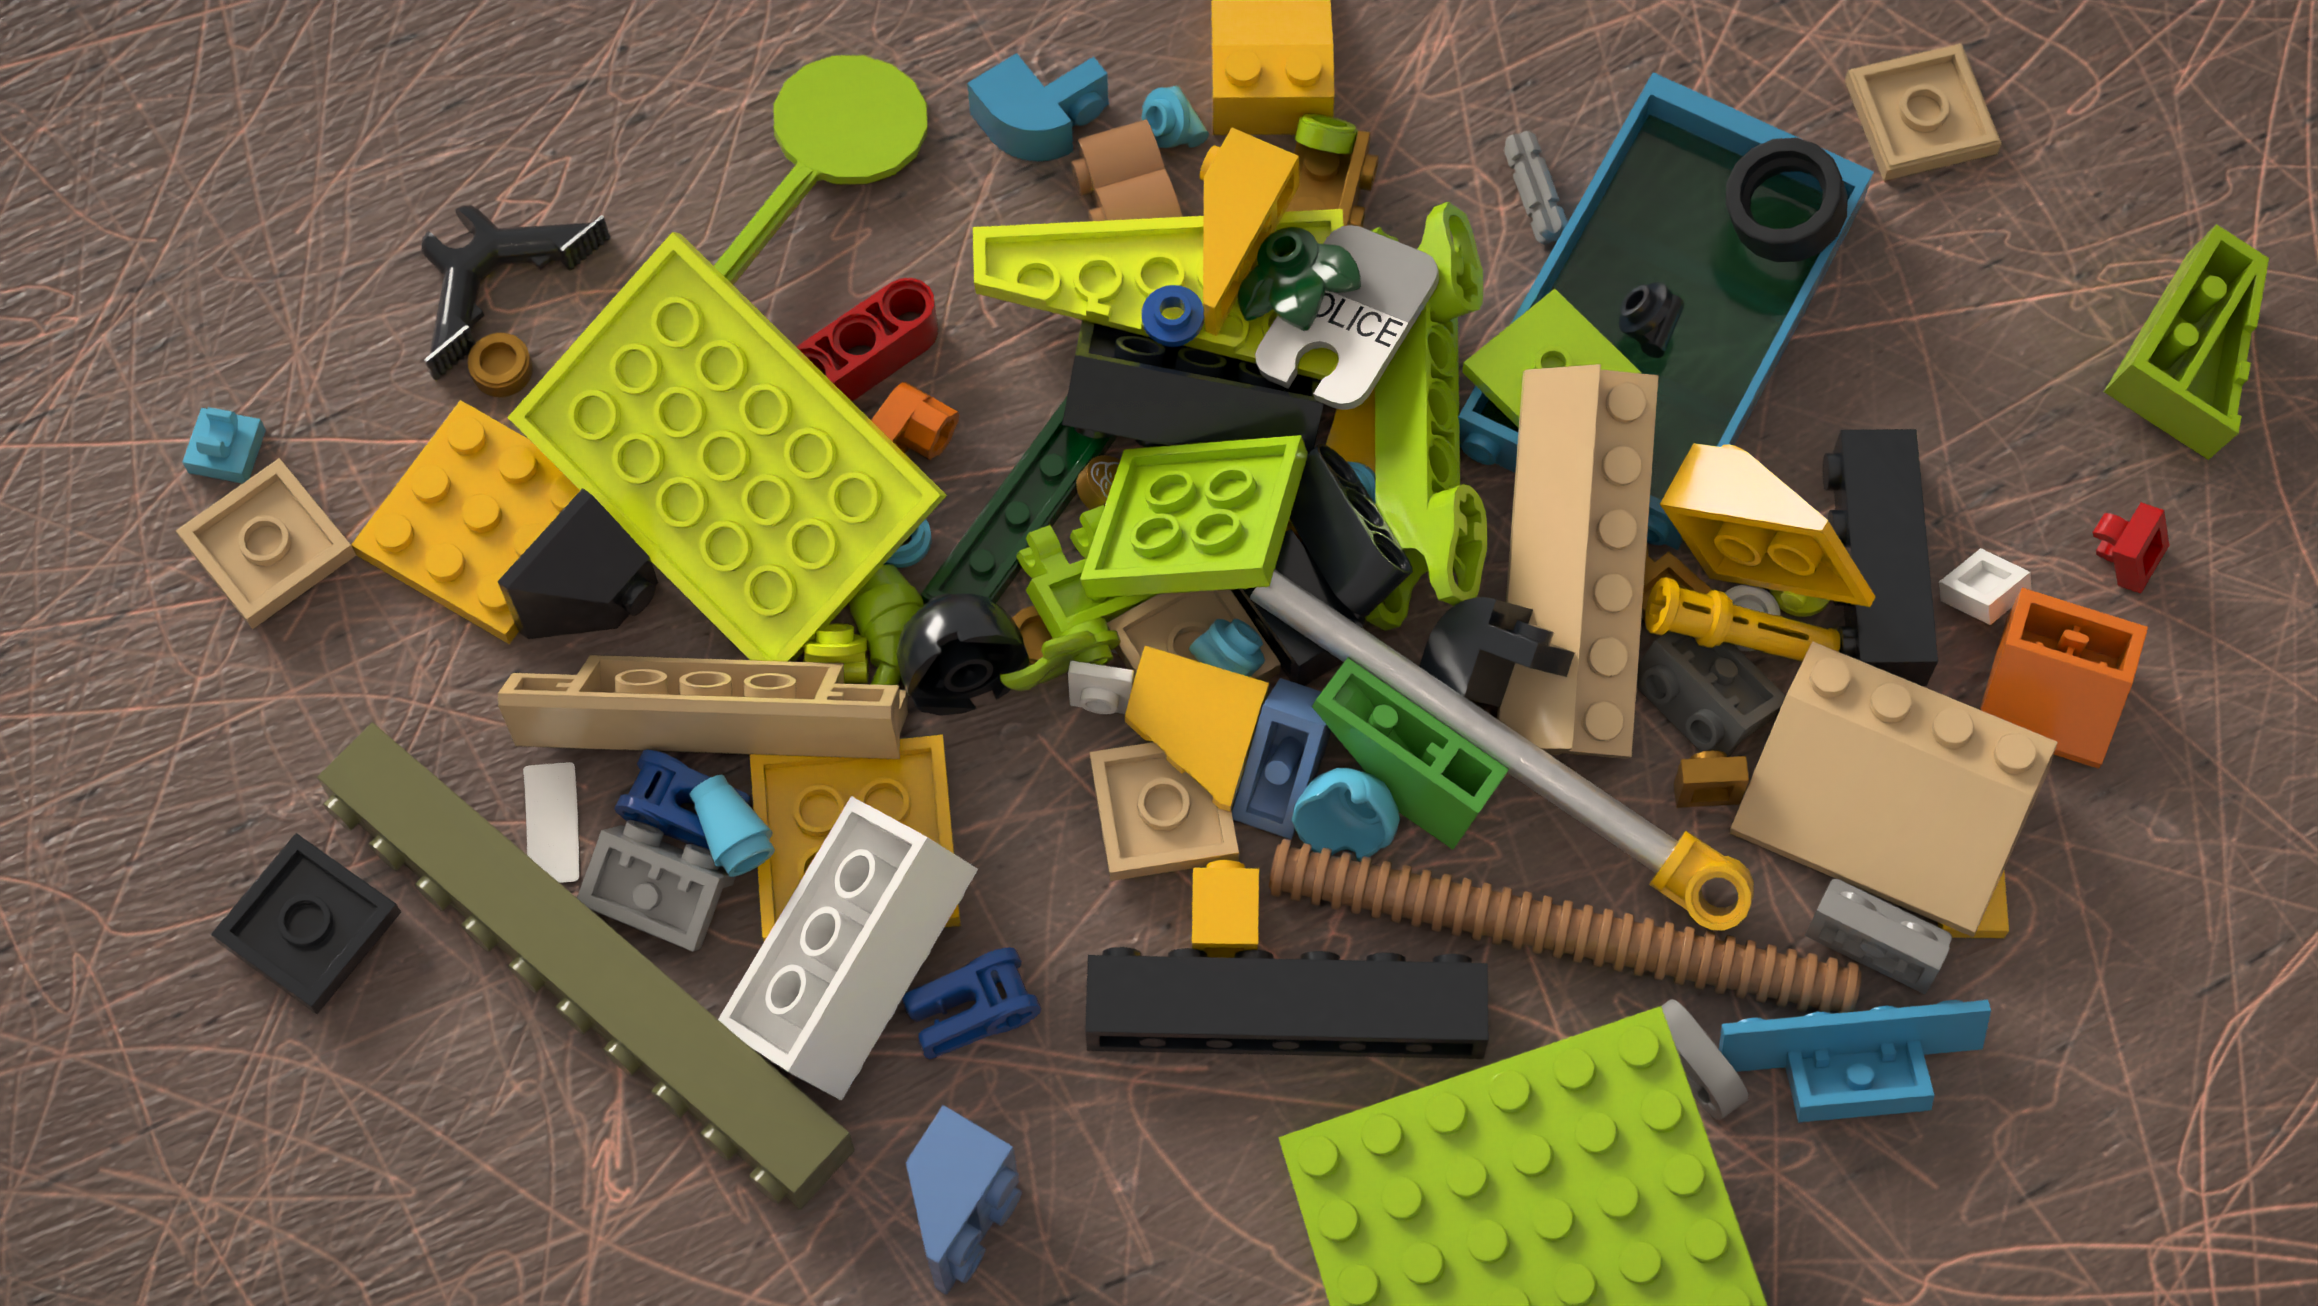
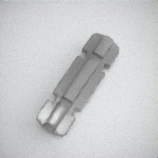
(1535, 186)

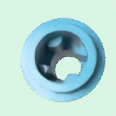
(731, 827)

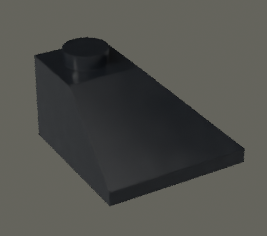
(578, 575)

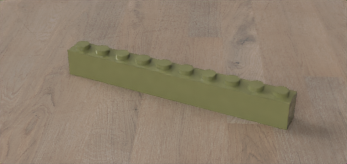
(587, 966)

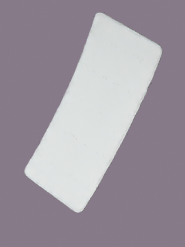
(552, 819)

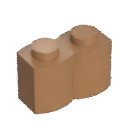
(1124, 175)

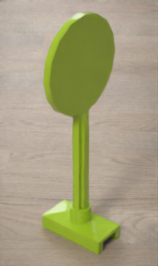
(837, 124)

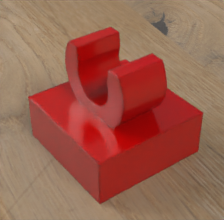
(2133, 545)

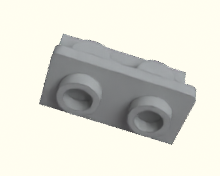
(654, 884)
(1879, 935)

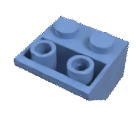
(959, 1188)

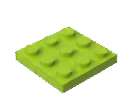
(1195, 517)

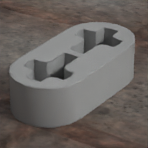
(1707, 1070)

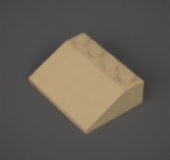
(1893, 788)

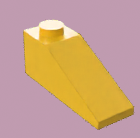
(1244, 200)

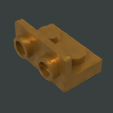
(1335, 179)

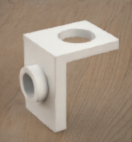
(1099, 687)

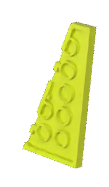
(1112, 266)

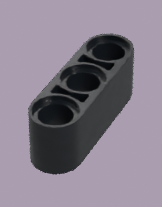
(1347, 533)

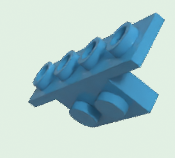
(1857, 1059)

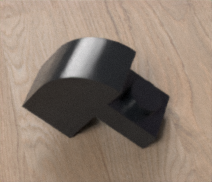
(1482, 641)

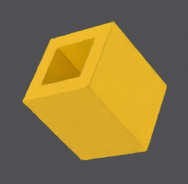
(1225, 908)

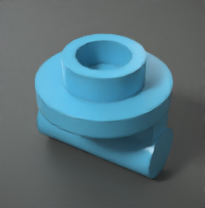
(1173, 118)
(1230, 647)

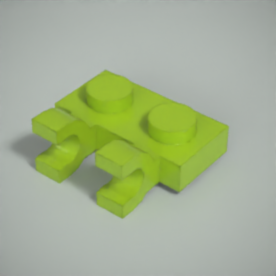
(1057, 584)

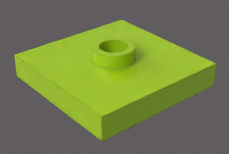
(1543, 337)

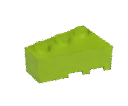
(2195, 345)

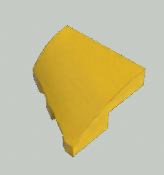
(1197, 718)

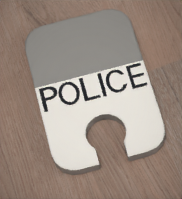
(1359, 324)

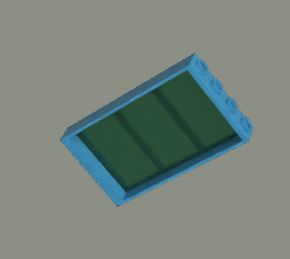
(1664, 219)

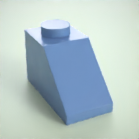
(1281, 759)

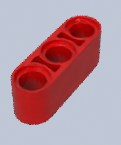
(876, 326)

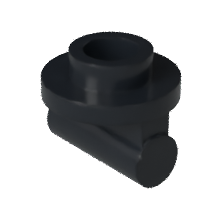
(1651, 317)

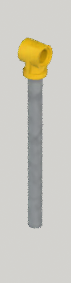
(1678, 865)

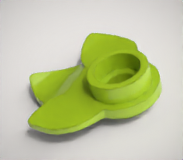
(1084, 643)

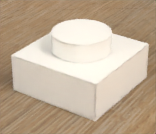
(1984, 586)

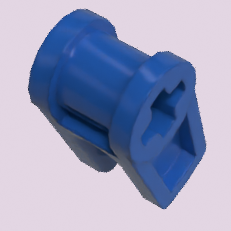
(660, 792)
(972, 983)

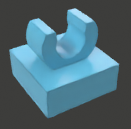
(224, 445)

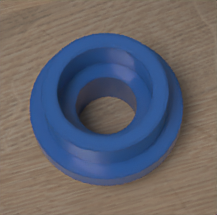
(1172, 331)

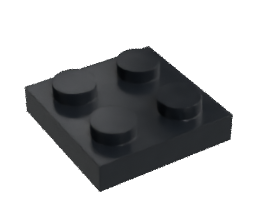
(306, 923)

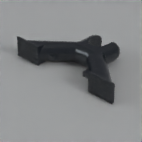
(489, 249)

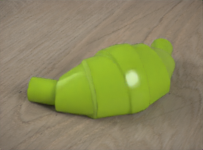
(880, 615)

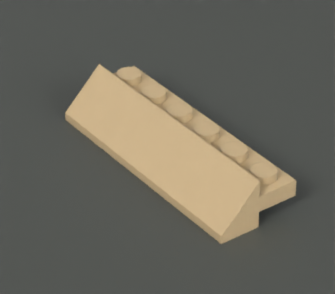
(1581, 553)
(705, 708)

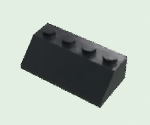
(1180, 394)

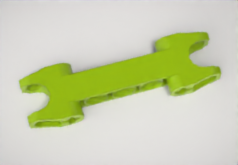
(1419, 434)

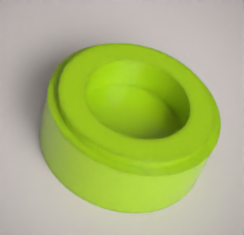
(1326, 133)

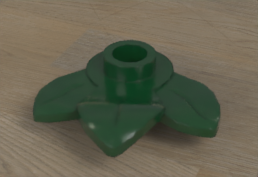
(1298, 281)

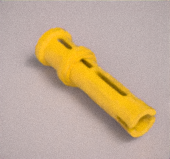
(1715, 620)

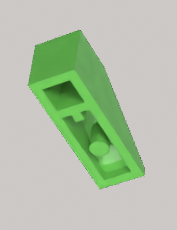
(1427, 766)

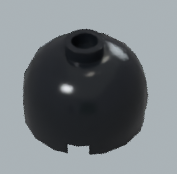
(957, 652)

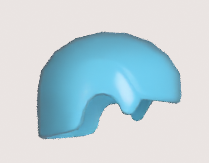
(1346, 813)

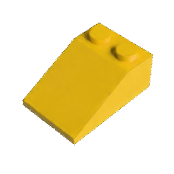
(1270, 64)
(1757, 529)

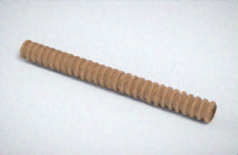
(1565, 929)

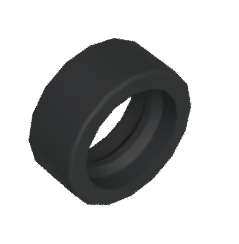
(1770, 160)

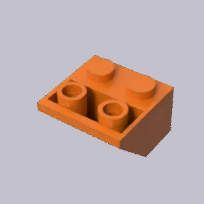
(2064, 673)

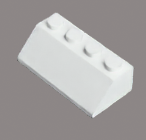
(847, 947)

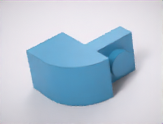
(1033, 118)

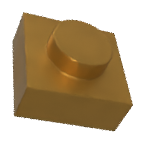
(1710, 780)

